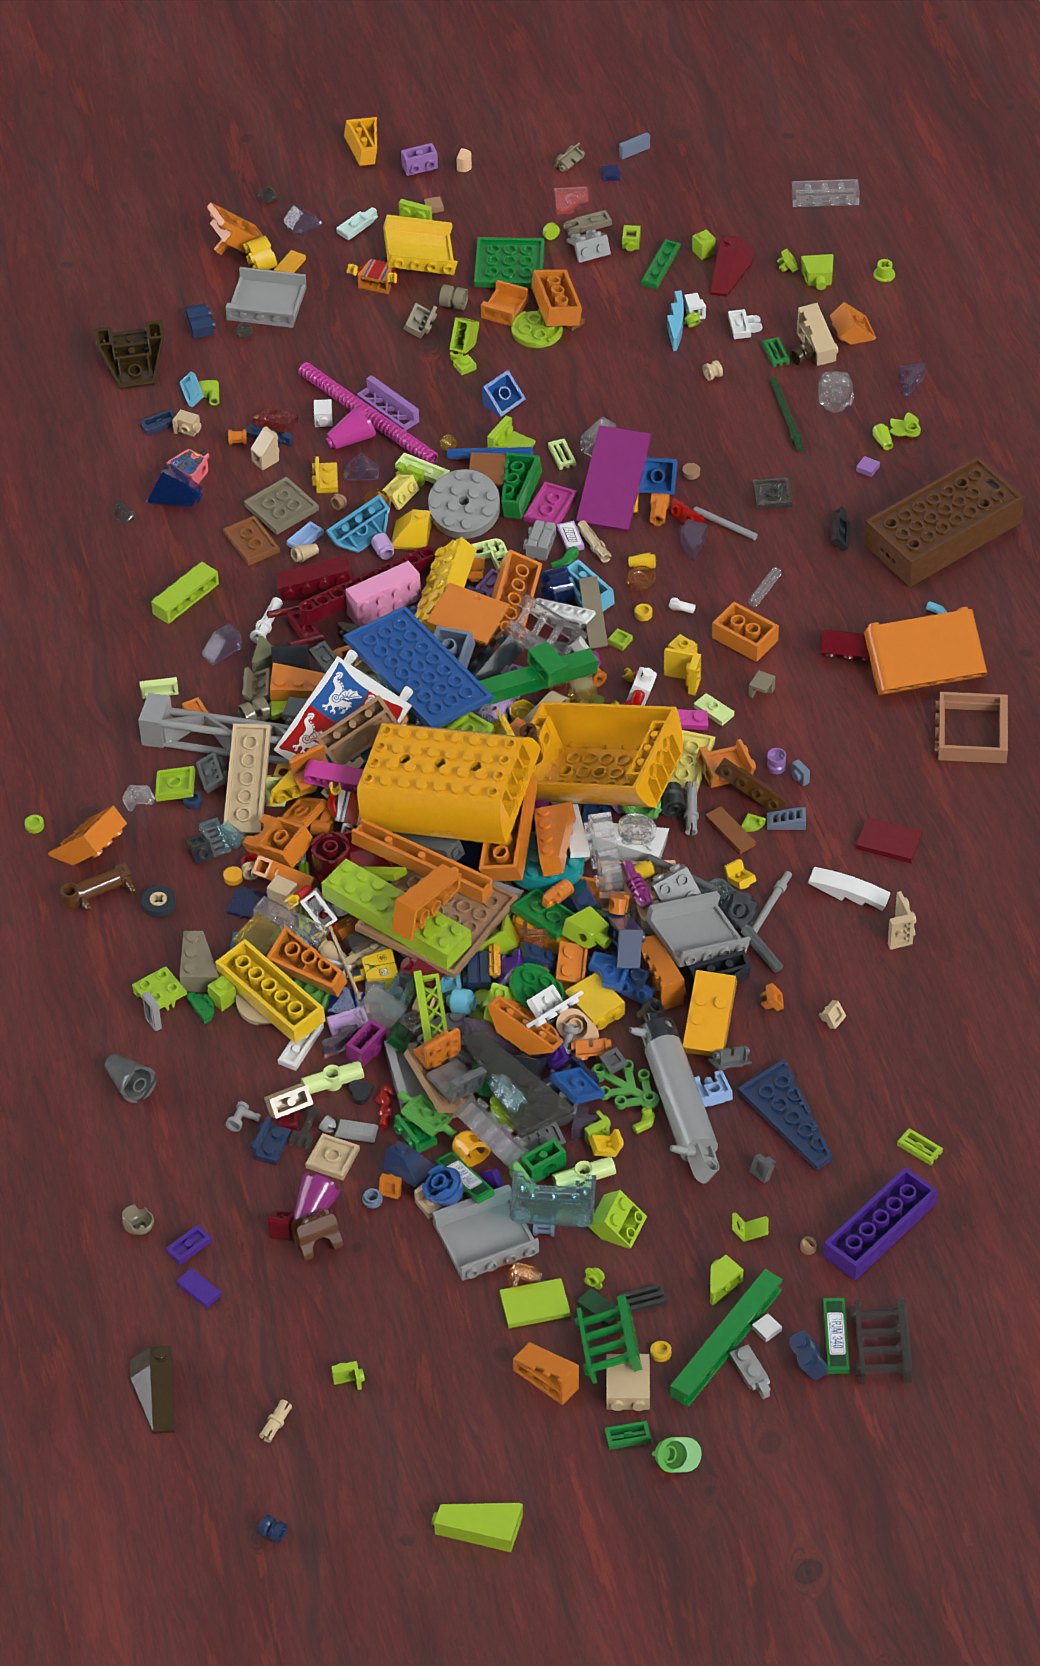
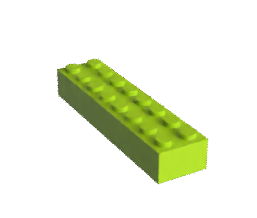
(373, 903)

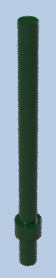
(795, 435)

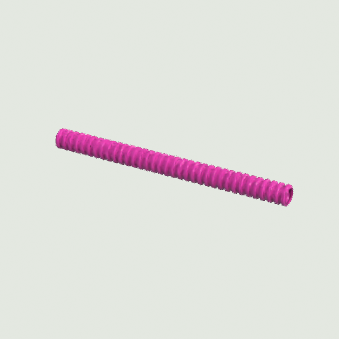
(377, 419)

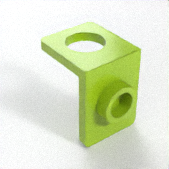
(750, 1229)

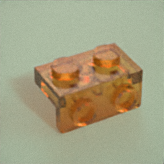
(534, 936)

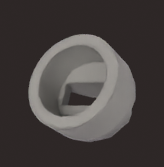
(327, 1124)

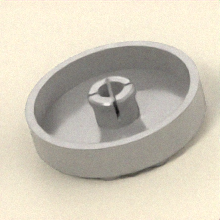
(464, 520)

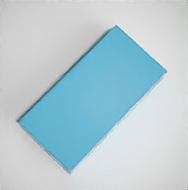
(191, 389)

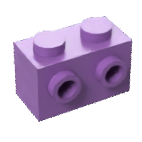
(419, 159)

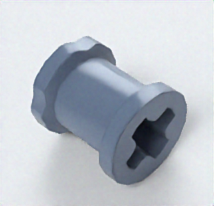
(543, 1229)

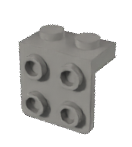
(590, 245)
(675, 884)

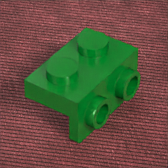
(413, 1134)

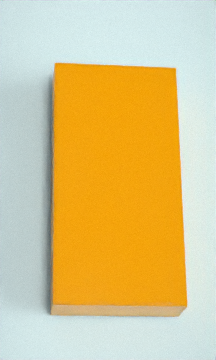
(291, 262)

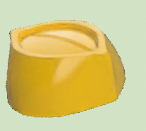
(520, 709)

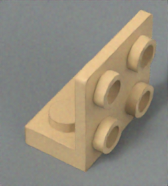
(902, 925)

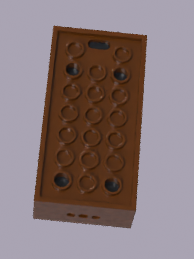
(944, 521)

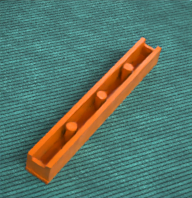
(419, 858)

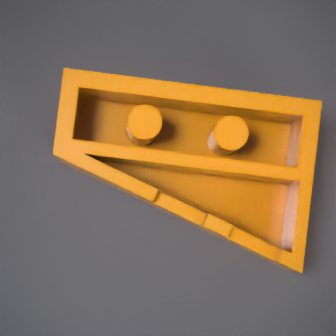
(362, 139)

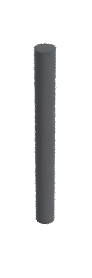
(665, 865)

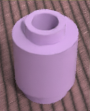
(382, 546)

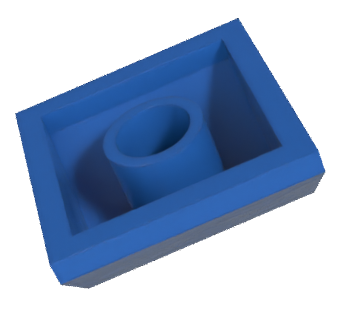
(502, 394)

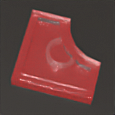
(568, 198)

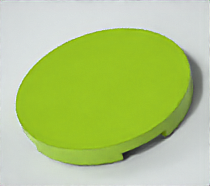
(532, 332)

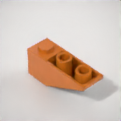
(268, 869)

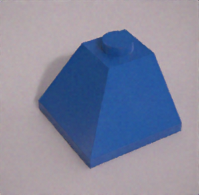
(659, 476)

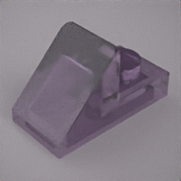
(911, 377)
(581, 1121)

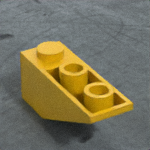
(286, 790)

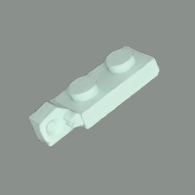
(357, 223)

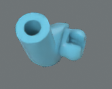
(933, 607)

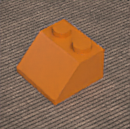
(851, 325)

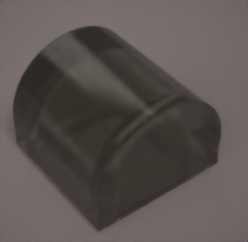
(123, 513)

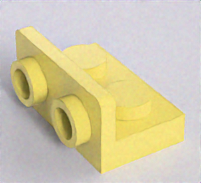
(401, 490)

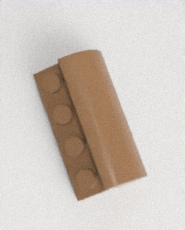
(356, 731)
(440, 1102)

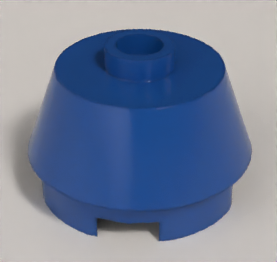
(443, 1186)

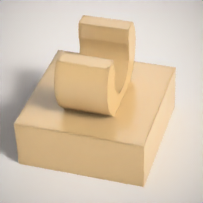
(833, 1014)

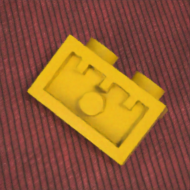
(326, 476)

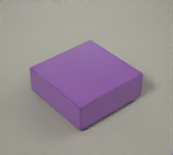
(868, 466)

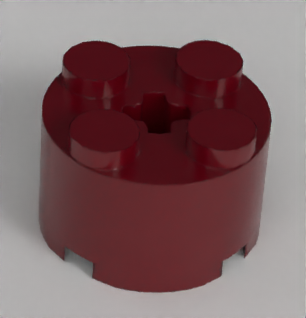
(329, 852)

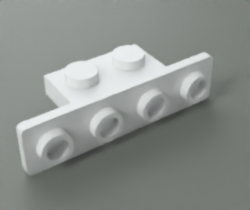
(573, 614)
(547, 1003)

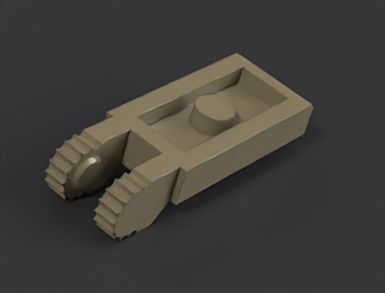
(587, 222)

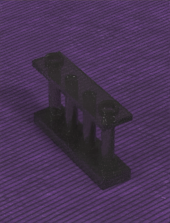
(899, 1331)

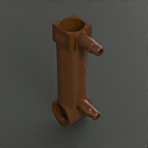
(75, 894)

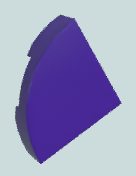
(492, 1178)

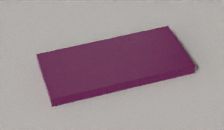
(614, 478)

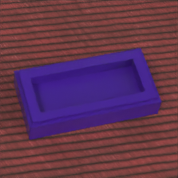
(199, 1288)

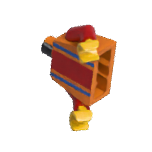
(375, 275)

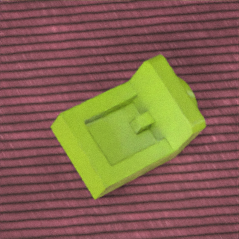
(347, 1372)

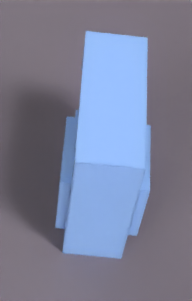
(714, 1092)

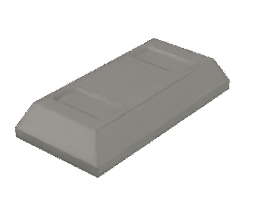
(356, 1131)

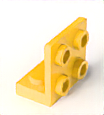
(684, 666)

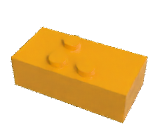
(709, 1013)

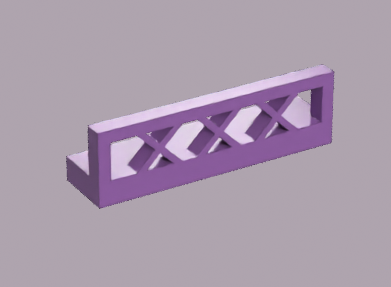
(393, 402)

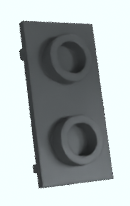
(724, 1059)

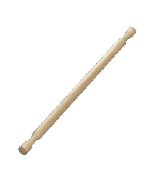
(344, 963)

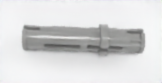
(691, 814)

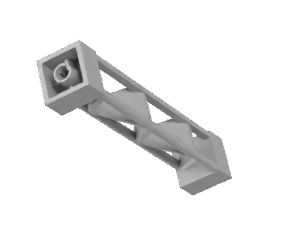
(162, 730)

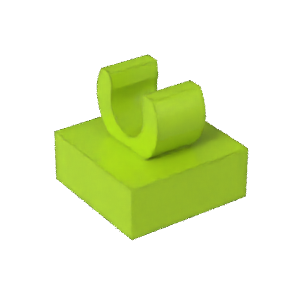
(787, 261)

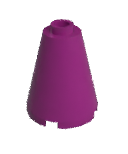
(315, 1194)

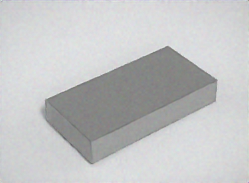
(151, 1011)

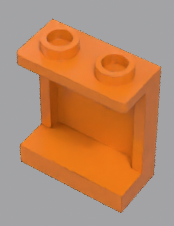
(505, 303)
(709, 761)

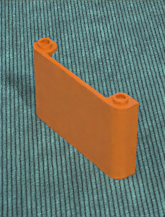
(925, 651)

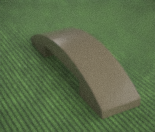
(592, 600)

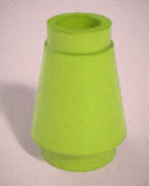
(882, 435)

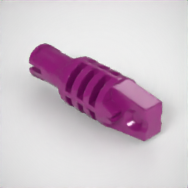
(636, 885)

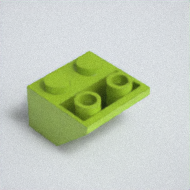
(617, 1219)

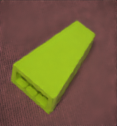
(482, 1524)

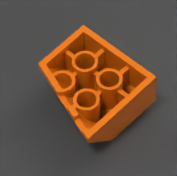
(90, 837)

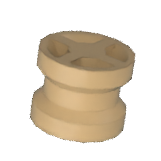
(712, 370)

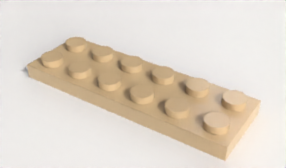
(247, 776)

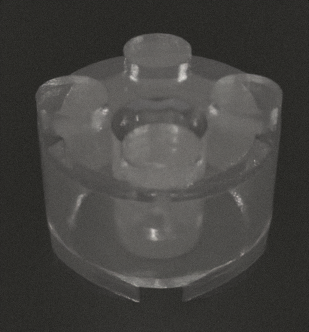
(835, 391)

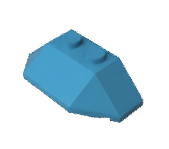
(359, 527)

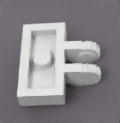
(742, 324)

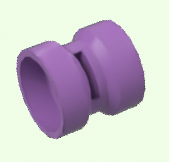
(776, 760)

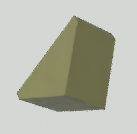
(262, 656)

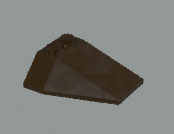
(132, 354)

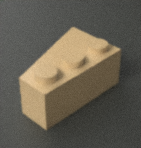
(815, 332)

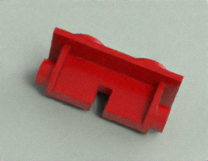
(683, 512)

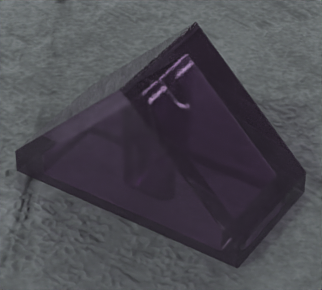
(361, 469)

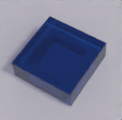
(610, 172)

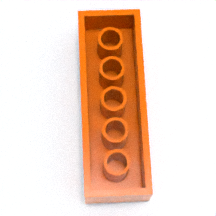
(515, 579)
(509, 860)

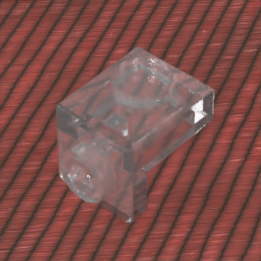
(137, 795)

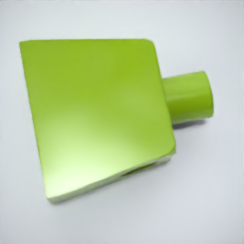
(817, 270)
(465, 333)
(587, 929)

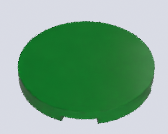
(530, 980)

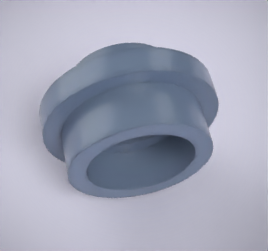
(372, 1194)

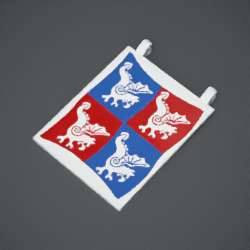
(336, 697)

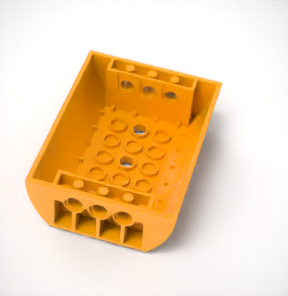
(627, 743)
(448, 798)

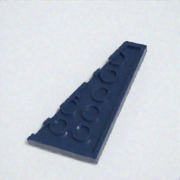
(782, 1105)

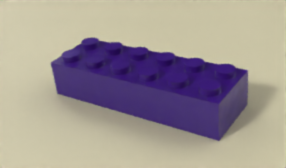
(880, 1223)

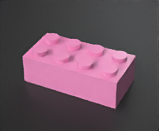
(383, 594)

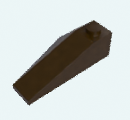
(154, 1384)

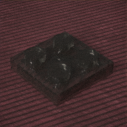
(772, 493)

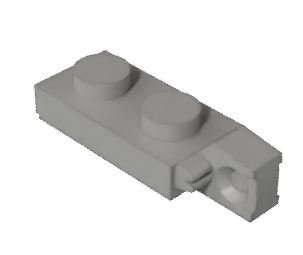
(751, 1370)

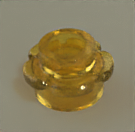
(448, 442)

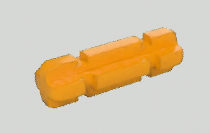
(494, 961)

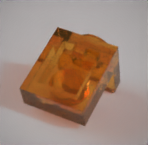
(526, 1272)

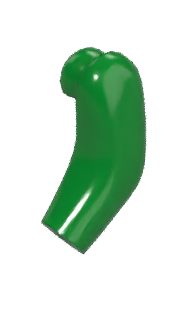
(570, 557)

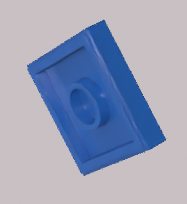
(577, 1085)

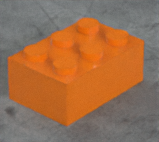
(745, 631)

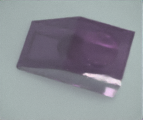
(301, 220)
(693, 537)
(222, 644)

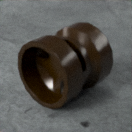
(802, 353)

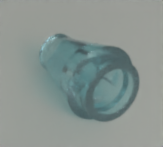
(232, 834)

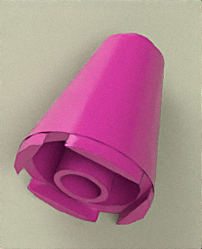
(351, 429)

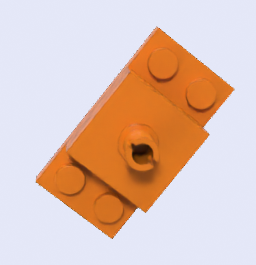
(231, 229)

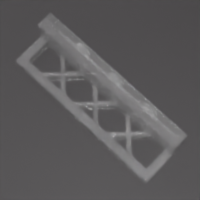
(299, 924)

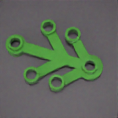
(627, 1087)

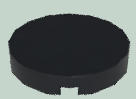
(741, 909)

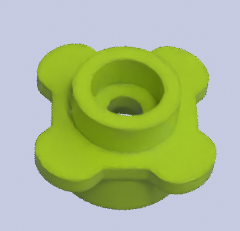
(692, 319)
(594, 1277)

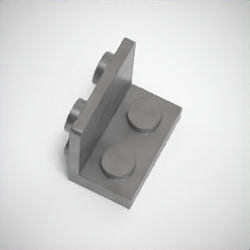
(455, 1080)

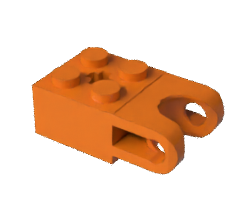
(279, 840)

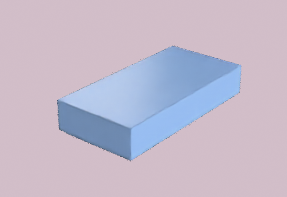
(305, 535)

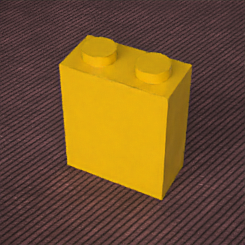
(597, 1003)

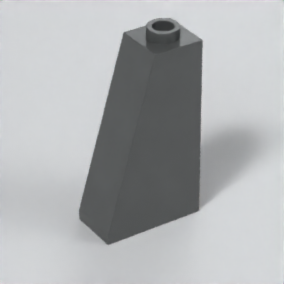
(445, 846)

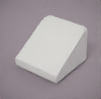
(579, 644)

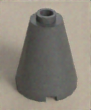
(130, 1077)

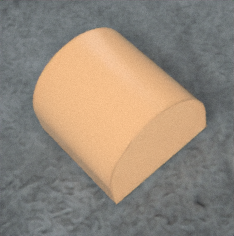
(464, 160)

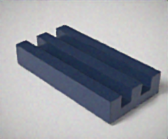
(157, 422)

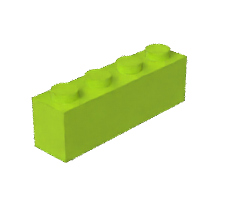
(185, 592)

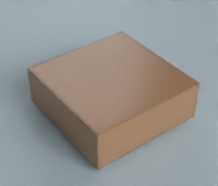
(435, 203)

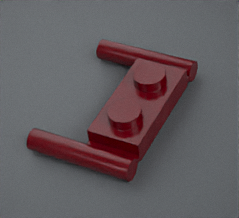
(308, 633)

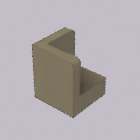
(762, 682)

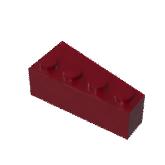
(313, 578)

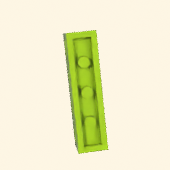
(423, 1006)

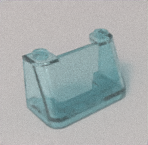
(552, 1203)

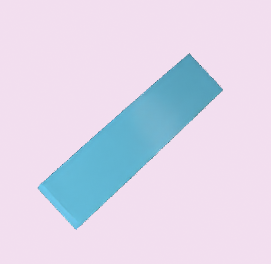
(675, 320)

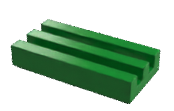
(778, 360)
(628, 1438)

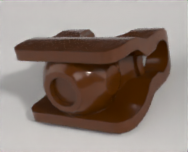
(312, 1227)

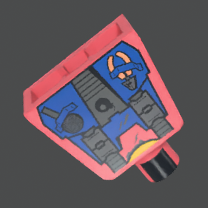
(191, 464)

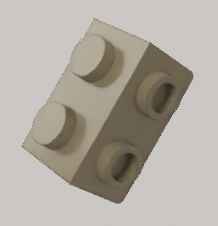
(419, 320)
(256, 684)

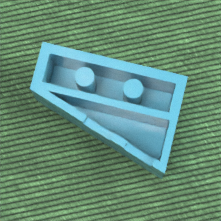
(578, 571)

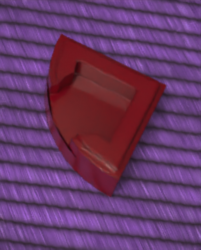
(290, 1121)

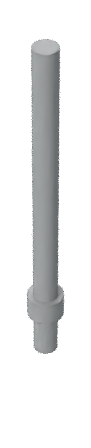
(779, 888)

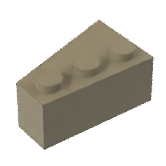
(197, 964)

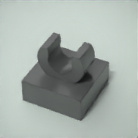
(613, 1061)
(762, 1167)

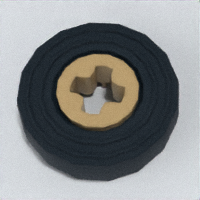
(158, 909)

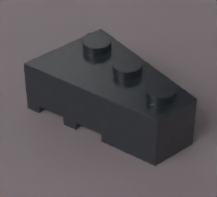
(495, 656)

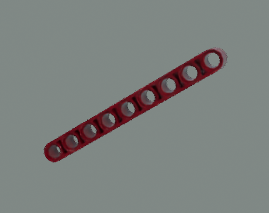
(334, 599)

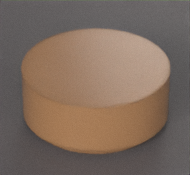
(691, 471)

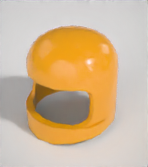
(465, 1144)

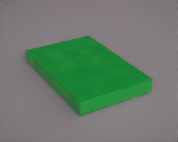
(532, 911)

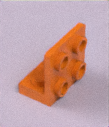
(298, 763)
(439, 1048)

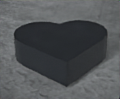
(361, 1091)

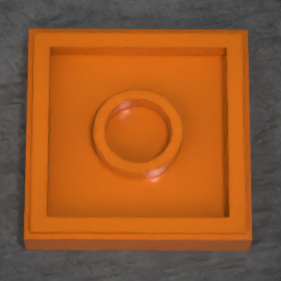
(305, 810)

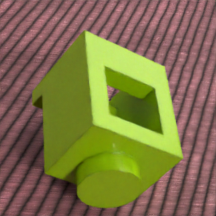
(631, 242)

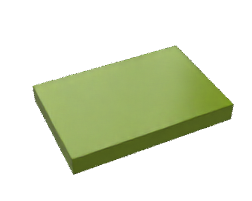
(535, 1303)

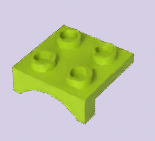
(162, 987)

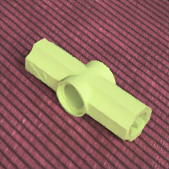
(333, 1077)
(600, 1168)

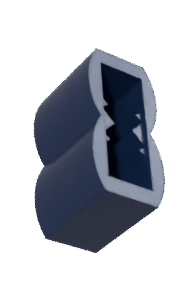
(200, 320)
(808, 1355)

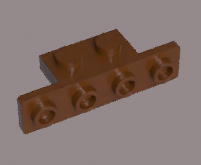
(750, 785)

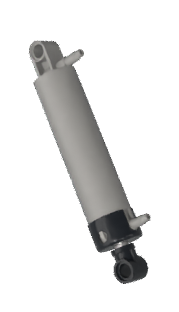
(677, 1090)

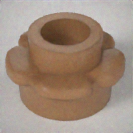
(338, 501)

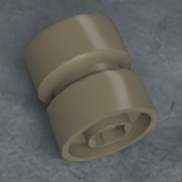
(453, 297)
(261, 706)

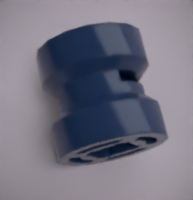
(272, 1529)

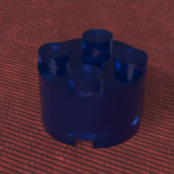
(557, 585)

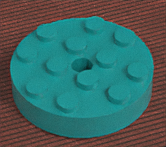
(533, 873)

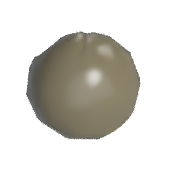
(137, 1220)

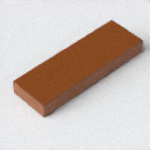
(730, 830)

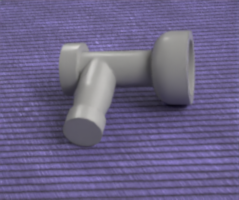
(570, 1030)
(234, 1123)

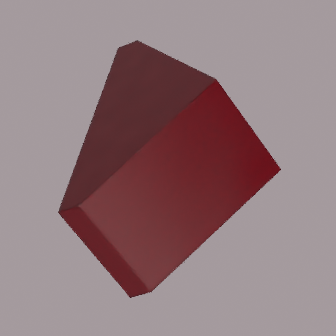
(279, 1225)

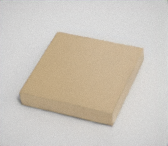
(332, 1156)

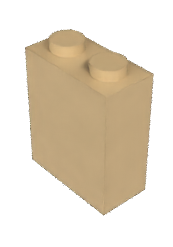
(628, 1388)

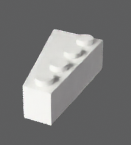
(640, 852)

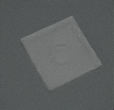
(380, 1007)

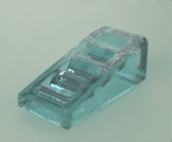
(214, 824)

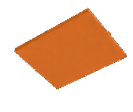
(469, 612)

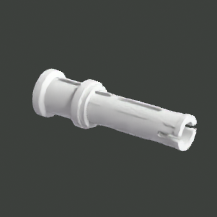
(264, 626)

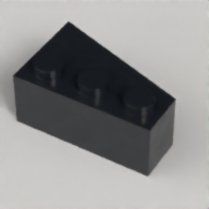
(730, 964)

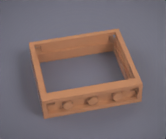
(972, 701)

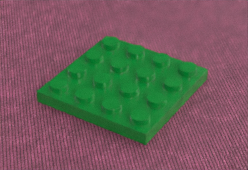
(507, 260)

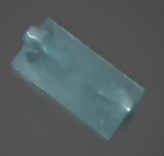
(501, 1086)

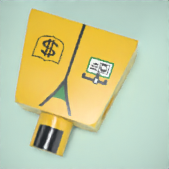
(377, 967)

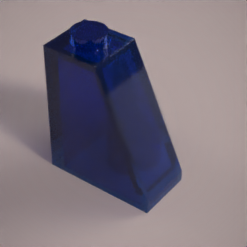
(175, 489)

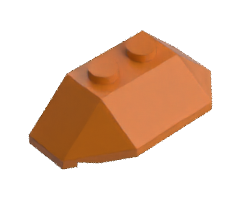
(511, 1021)

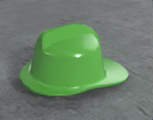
(678, 1454)

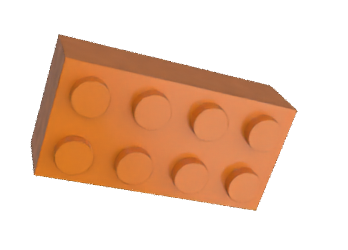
(556, 297)

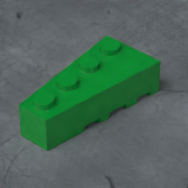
(520, 480)

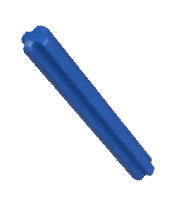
(465, 453)

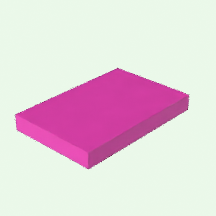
(550, 504)

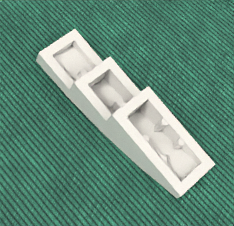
(843, 885)

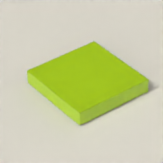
(175, 783)

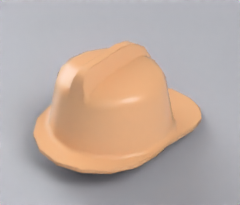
(574, 1016)

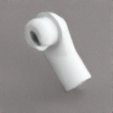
(677, 605)

